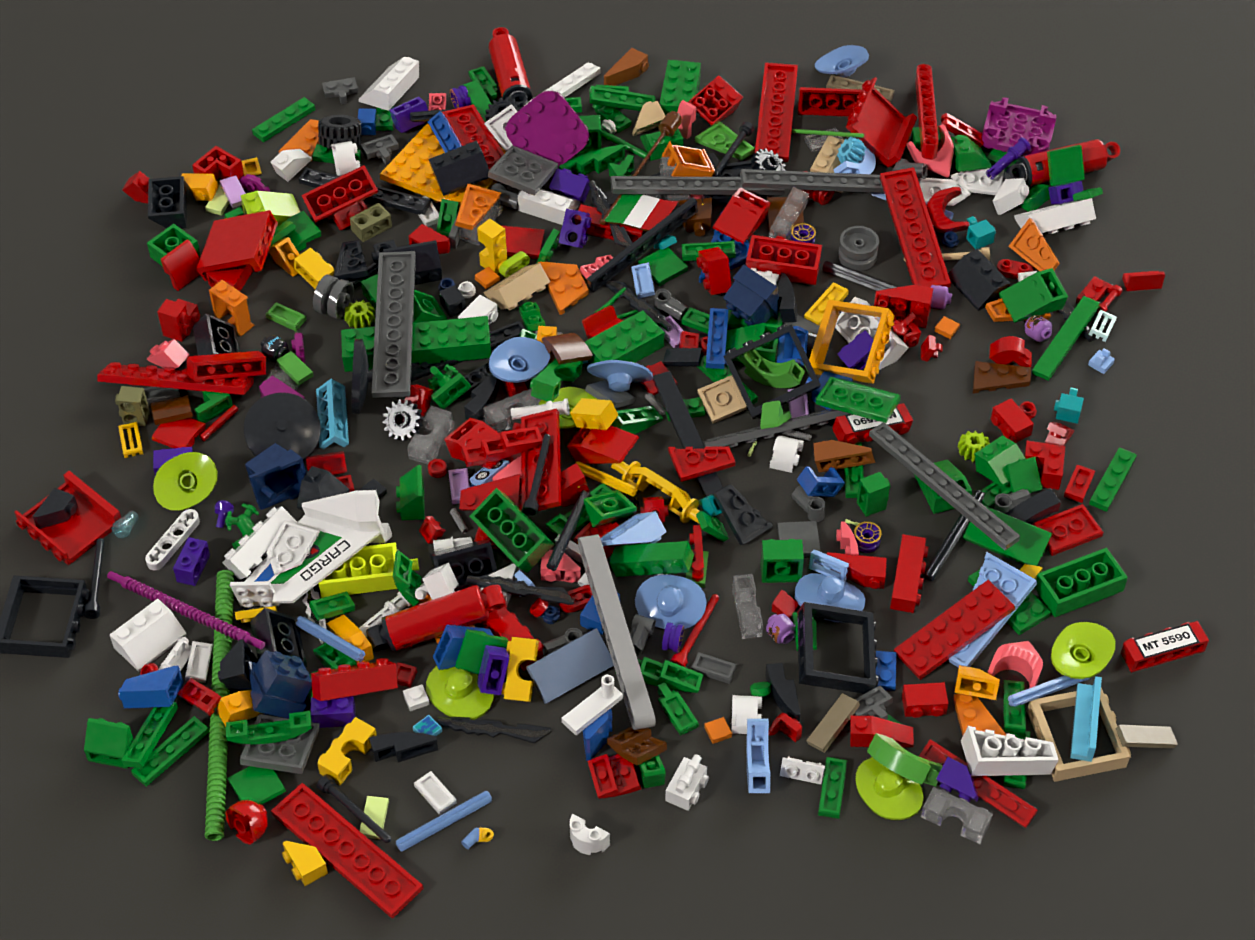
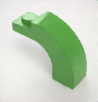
(771, 373)
(902, 762)

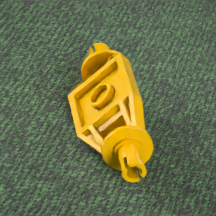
(646, 476)

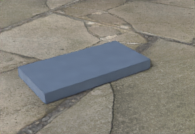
(570, 665)

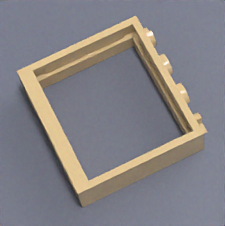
(1078, 768)

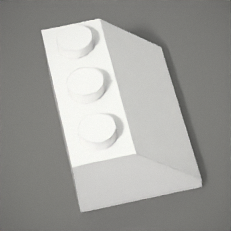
(546, 205)
(147, 635)

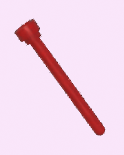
(681, 658)

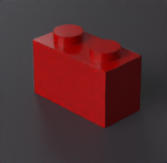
(1012, 421)
(924, 699)

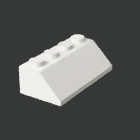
(392, 84)
(1059, 216)
(852, 324)

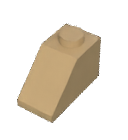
(649, 118)

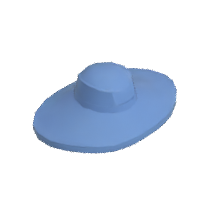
(842, 60)
(518, 359)
(620, 373)
(828, 591)
(671, 600)

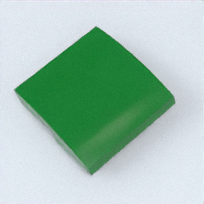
(304, 232)
(405, 578)
(473, 648)
(256, 784)

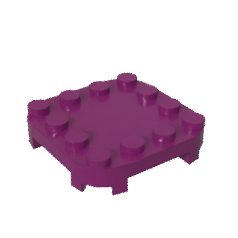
(1009, 122)
(548, 128)

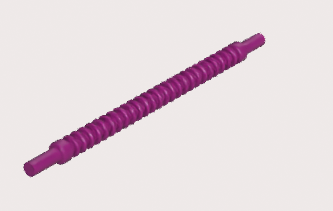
(184, 609)

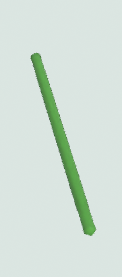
(829, 133)

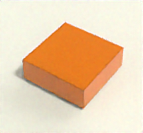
(487, 277)
(947, 327)
(718, 730)

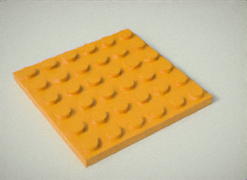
(413, 171)

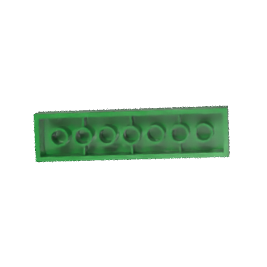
(431, 341)

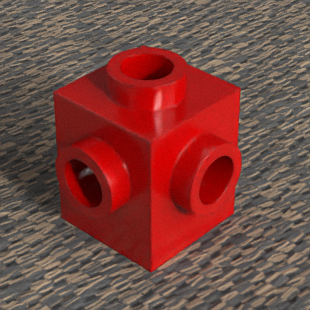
(655, 503)

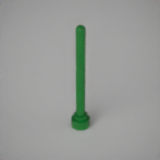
(628, 146)

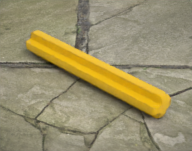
(607, 479)

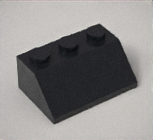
(459, 167)
(168, 201)
(427, 261)
(978, 279)
(215, 336)
(465, 560)
(278, 633)

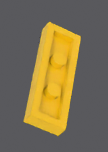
(834, 292)

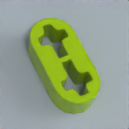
(514, 264)

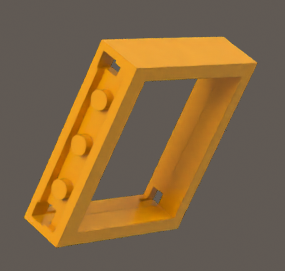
(826, 331)

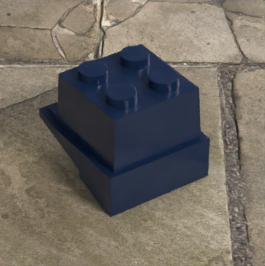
(752, 297)
(275, 475)
(279, 684)

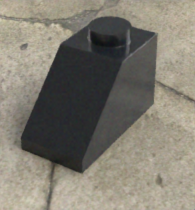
(55, 509)

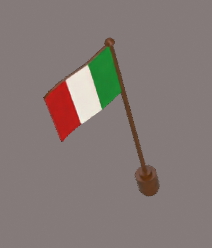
(638, 209)

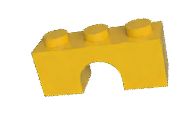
(494, 239)
(520, 651)
(354, 737)

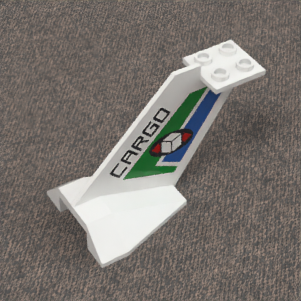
(345, 527)

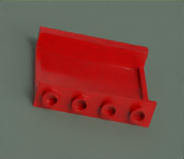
(881, 123)
(238, 242)
(79, 534)

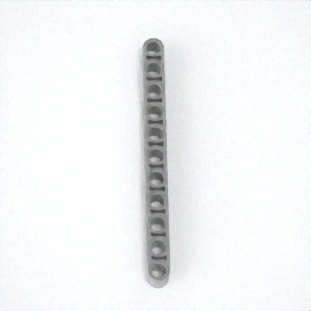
(616, 632)

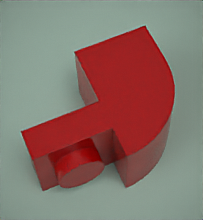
(1010, 349)

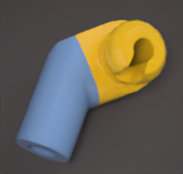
(477, 835)

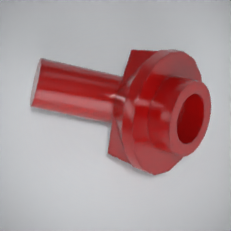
(900, 327)

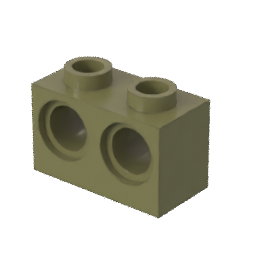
(370, 222)
(133, 405)

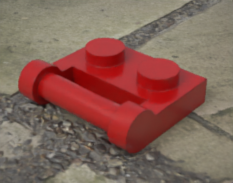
(1096, 289)

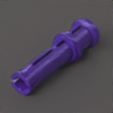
(1013, 154)

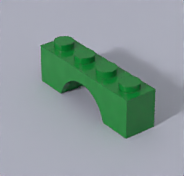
(548, 382)

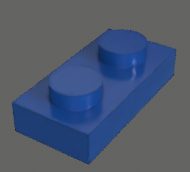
(886, 670)

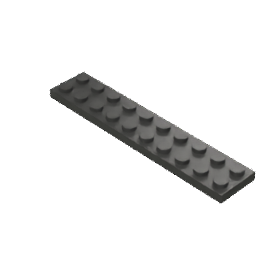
(394, 325)

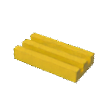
(132, 450)

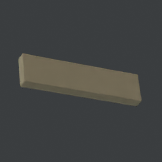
(838, 82)

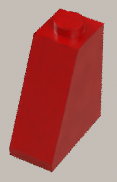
(234, 276)

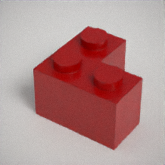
(219, 163)
(716, 269)
(178, 318)
(1049, 462)

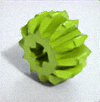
(359, 314)
(971, 444)

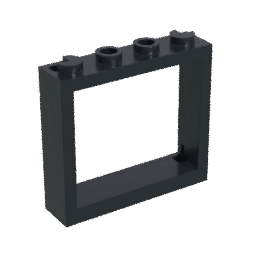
(764, 339)
(47, 586)
(808, 675)

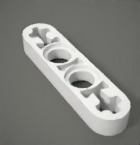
(169, 537)

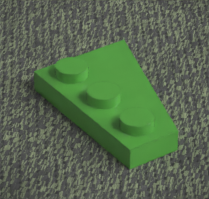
(721, 138)

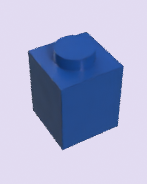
(368, 121)

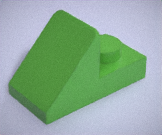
(773, 415)

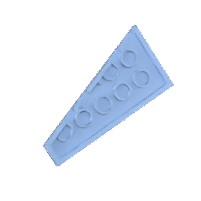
(1013, 585)

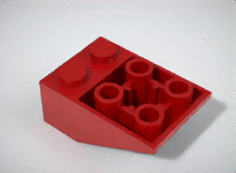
(716, 101)
(742, 215)
(907, 300)
(470, 434)
(601, 446)

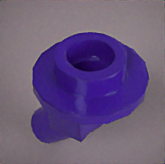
(222, 508)

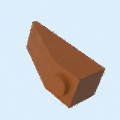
(627, 68)
(841, 455)

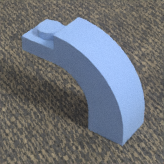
(865, 166)
(757, 756)

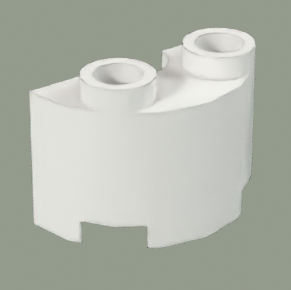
(344, 157)
(785, 453)
(742, 709)
(585, 839)

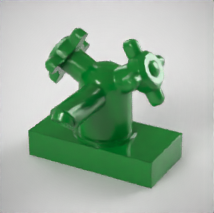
(450, 388)
(243, 522)

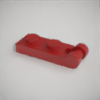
(960, 128)
(698, 565)
(200, 696)

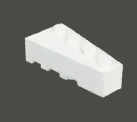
(255, 546)
(1006, 755)

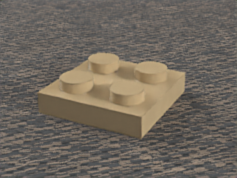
(722, 399)

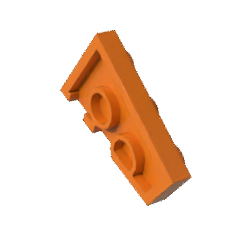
(304, 139)

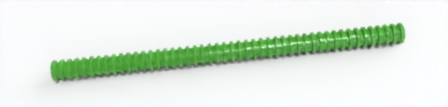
(218, 743)

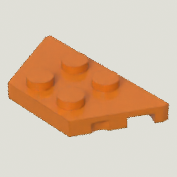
(565, 284)

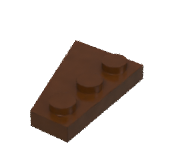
(996, 375)

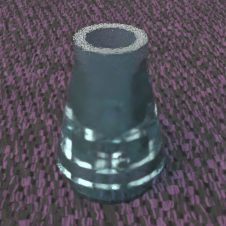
(125, 524)

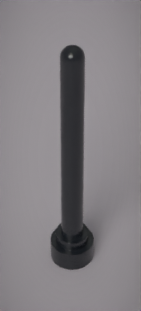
(745, 130)
(531, 506)
(92, 608)
(328, 785)

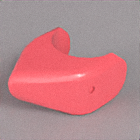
(942, 163)
(1020, 658)

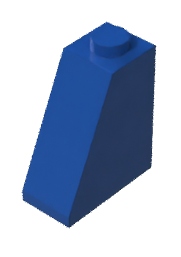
(450, 644)
(152, 689)

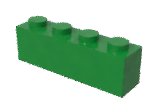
(651, 559)

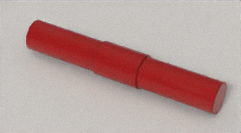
(218, 423)

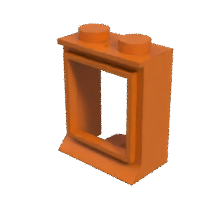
(679, 155)
(229, 300)

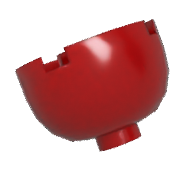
(248, 820)

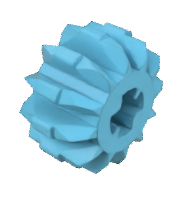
(851, 150)

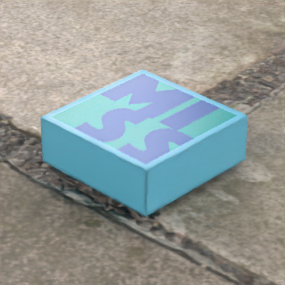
(428, 726)

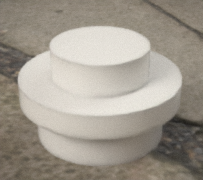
(609, 126)
(467, 289)

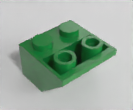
(107, 741)

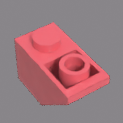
(168, 354)
(566, 571)

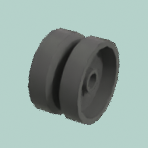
(858, 248)
(333, 296)

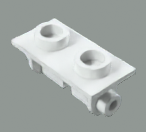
(179, 654)
(803, 771)

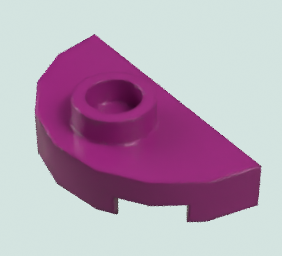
(253, 183)
(298, 345)

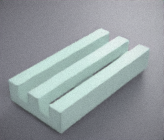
(1099, 333)

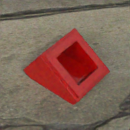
(784, 604)

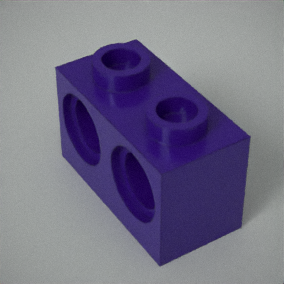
(569, 227)
(191, 561)

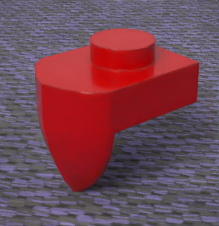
(787, 725)

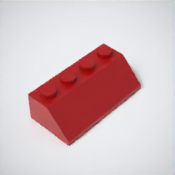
(826, 101)
(339, 193)
(794, 258)

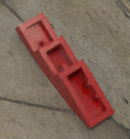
(501, 447)

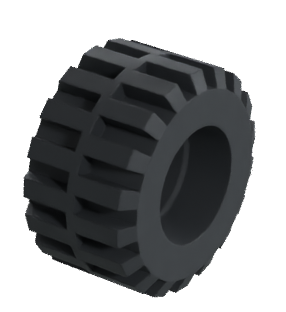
(339, 129)

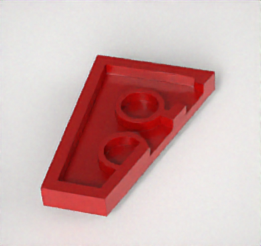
(699, 462)
(472, 497)

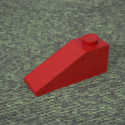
(864, 570)
(865, 727)

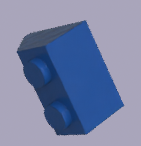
(596, 734)

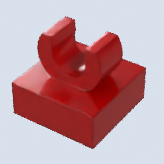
(930, 348)
(431, 529)

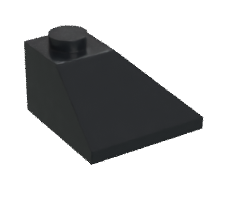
(318, 485)
(234, 667)

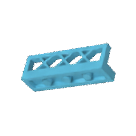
(336, 413)
(1086, 720)

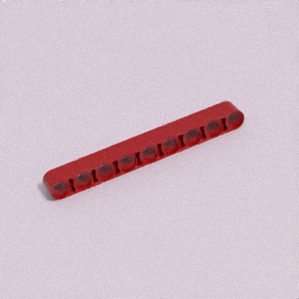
(926, 112)

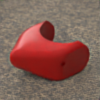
(936, 209)

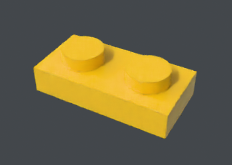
(248, 615)

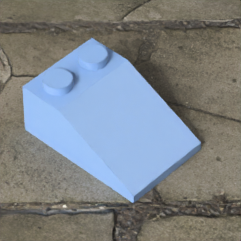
(638, 529)

